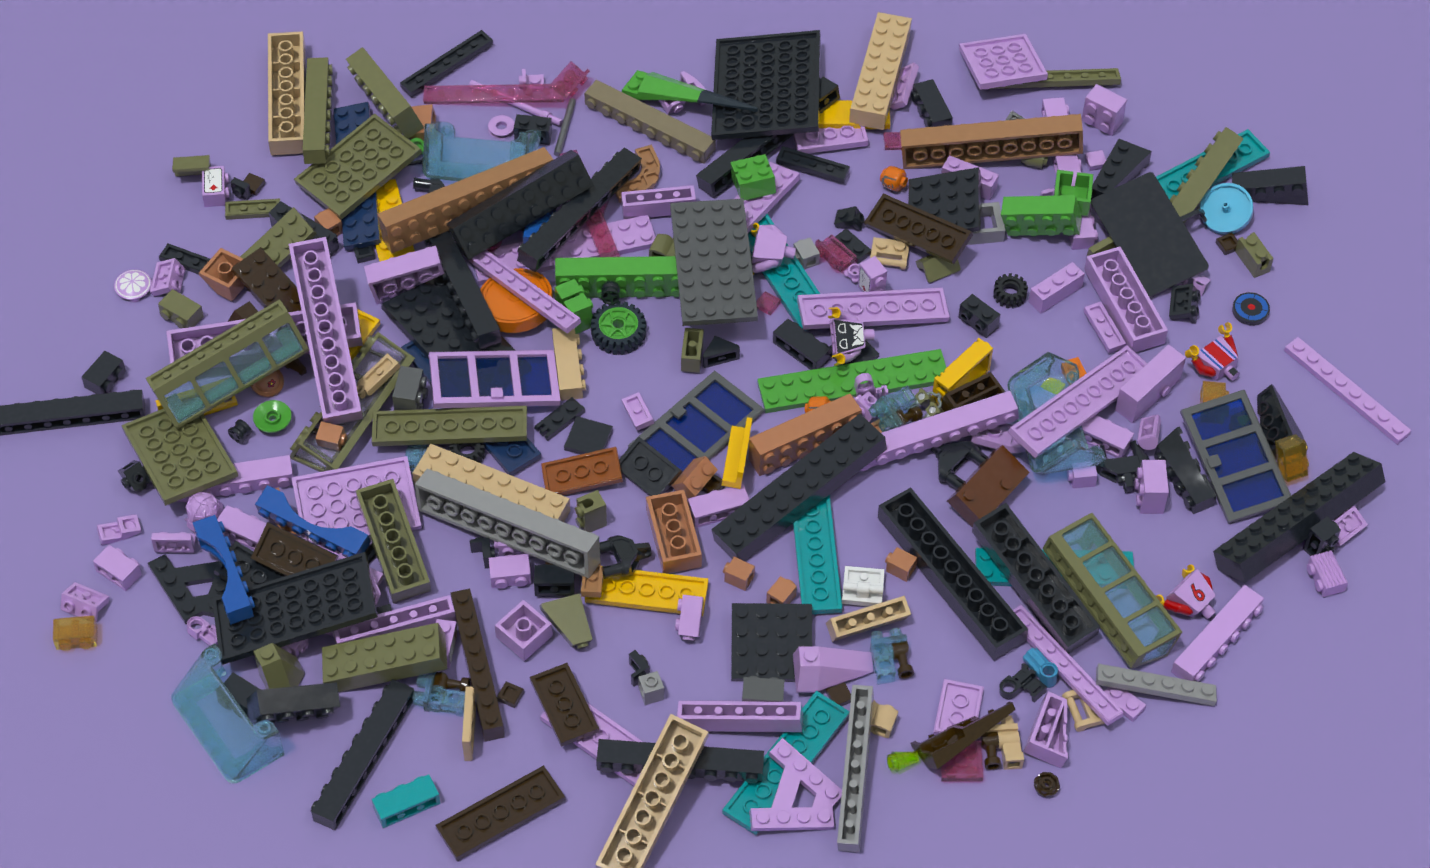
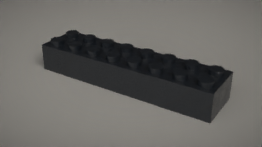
(520, 204)
(1035, 578)

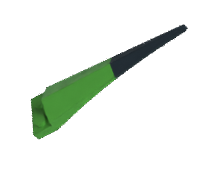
(660, 87)

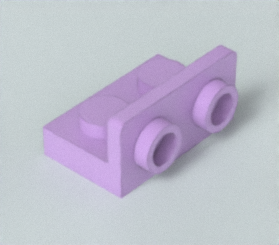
(167, 276)
(1350, 524)
(173, 542)
(83, 601)

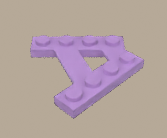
(796, 771)

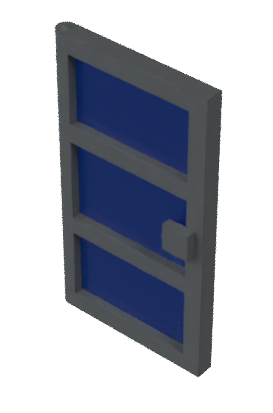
(701, 421)
(1236, 456)

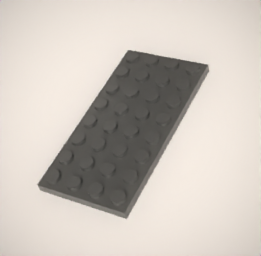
(713, 262)

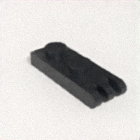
(559, 418)

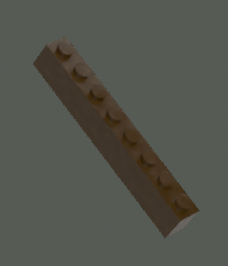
(477, 665)

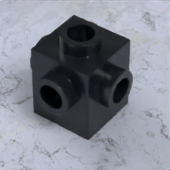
(134, 476)

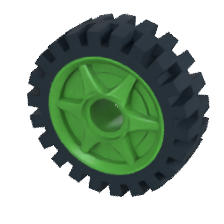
(618, 328)

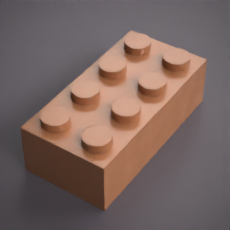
(673, 532)

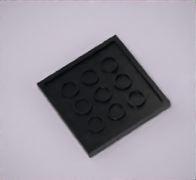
(950, 196)
(767, 638)

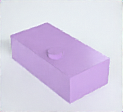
(1150, 383)

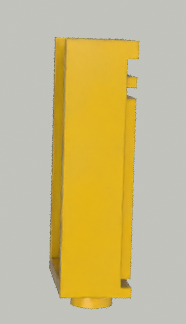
(966, 368)

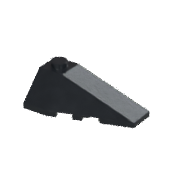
(1275, 417)

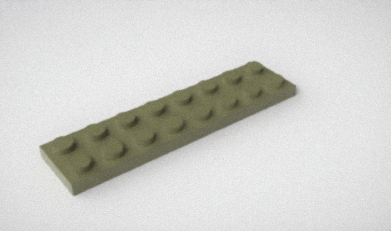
(449, 426)

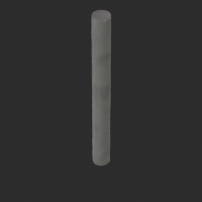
(564, 128)

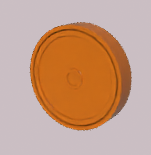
(508, 310)

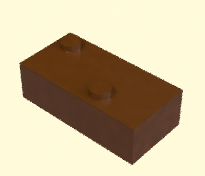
(988, 485)

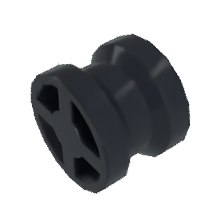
(610, 293)
(239, 431)

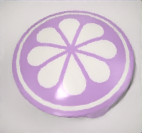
(133, 285)

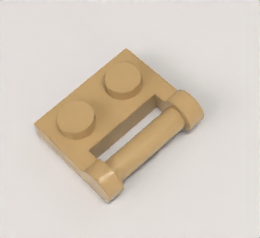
(890, 249)
(1092, 718)

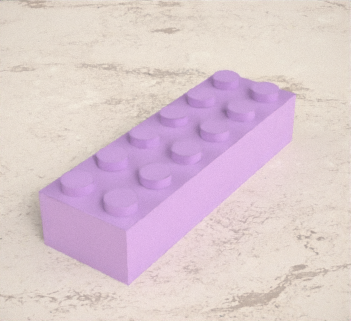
(1125, 299)

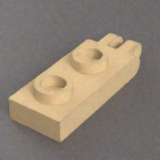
(377, 376)

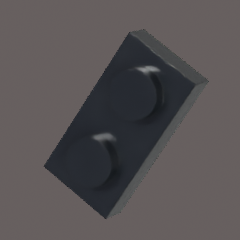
(854, 244)

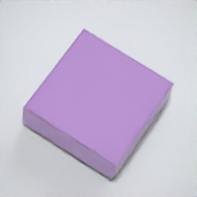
(1095, 159)

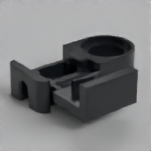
(1024, 681)

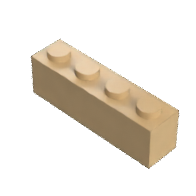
(567, 364)
(868, 618)

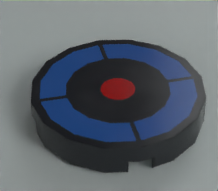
(1250, 308)

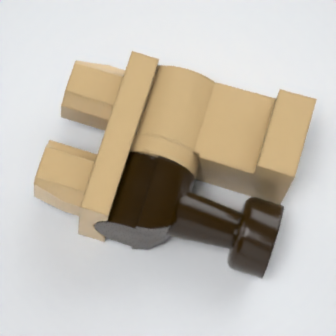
(1003, 737)

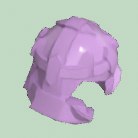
(202, 506)

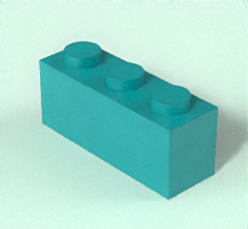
(405, 801)

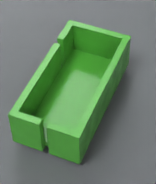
(1041, 215)

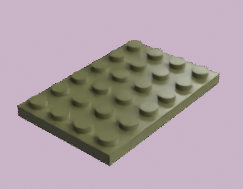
(358, 166)
(179, 459)

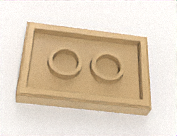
(469, 724)

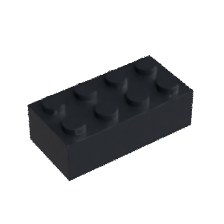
(293, 702)

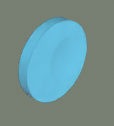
(1227, 208)

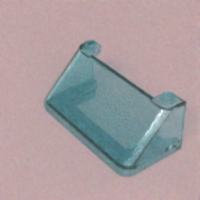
(460, 158)
(1036, 386)
(220, 722)

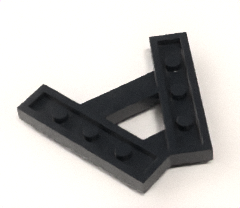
(176, 579)

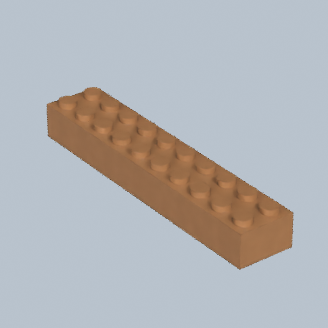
(992, 141)
(429, 213)

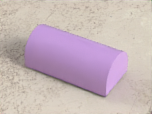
(1149, 432)

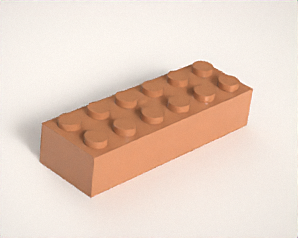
(799, 435)

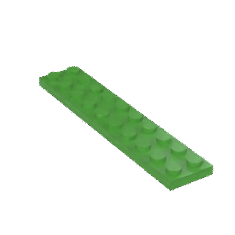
(834, 382)

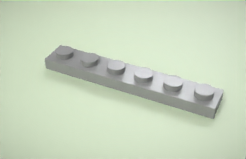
(1156, 684)

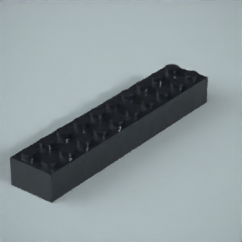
(799, 488)
(1291, 520)
(953, 573)

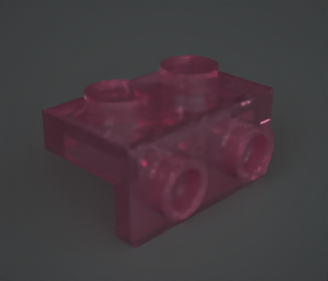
(571, 77)
(835, 253)

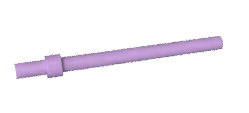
(530, 109)

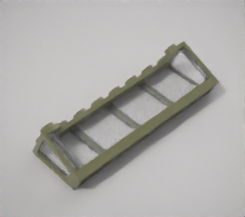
(324, 459)

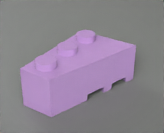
(1048, 732)

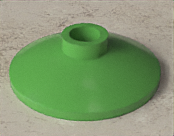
(272, 410)

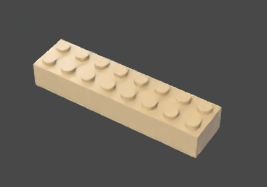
(880, 71)
(286, 92)
(493, 481)
(654, 795)

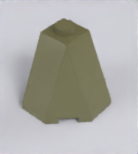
(569, 619)
(278, 667)

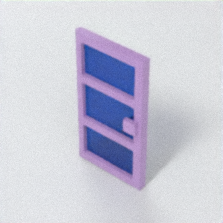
(494, 378)

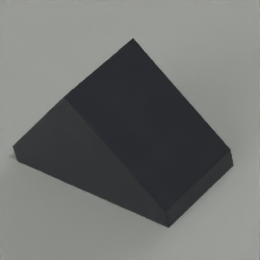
(720, 352)

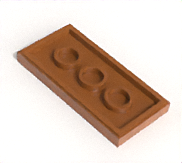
(582, 472)

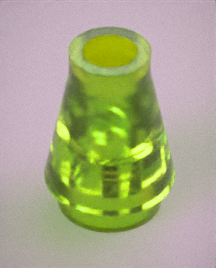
(901, 760)

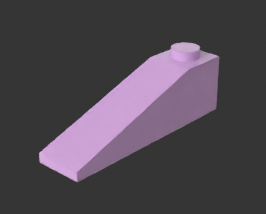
(826, 667)

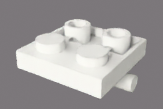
(862, 586)

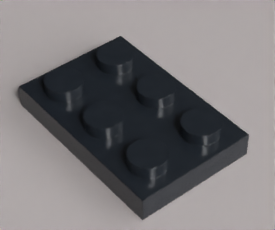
(648, 468)
(253, 571)

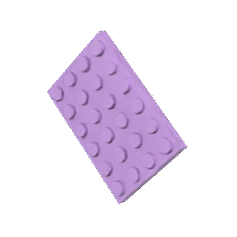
(331, 499)

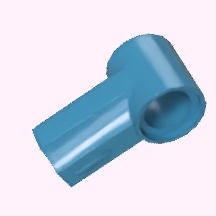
(1041, 666)

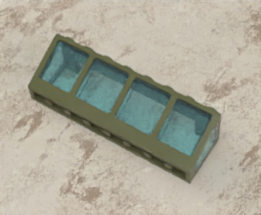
(227, 364)
(1112, 591)

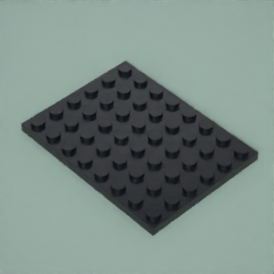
(771, 73)

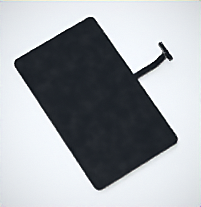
(1151, 233)

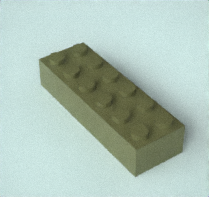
(383, 93)
(393, 540)
(385, 657)

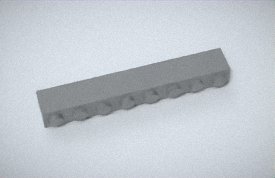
(855, 768)

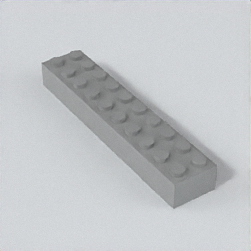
(508, 523)

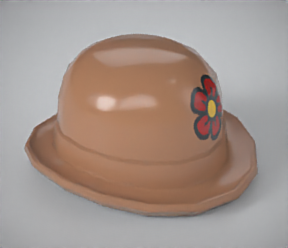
(269, 385)

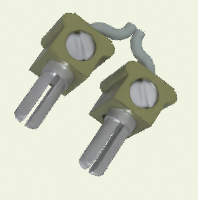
(924, 398)

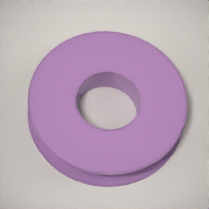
(501, 120)

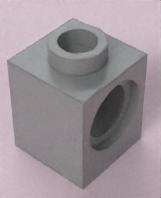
(807, 253)
(651, 688)

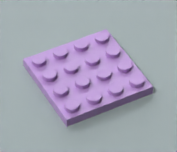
(1003, 61)

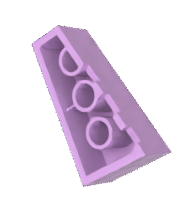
(403, 272)

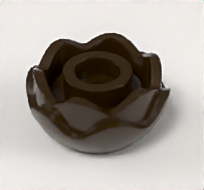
(1046, 778)

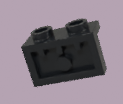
(1184, 302)

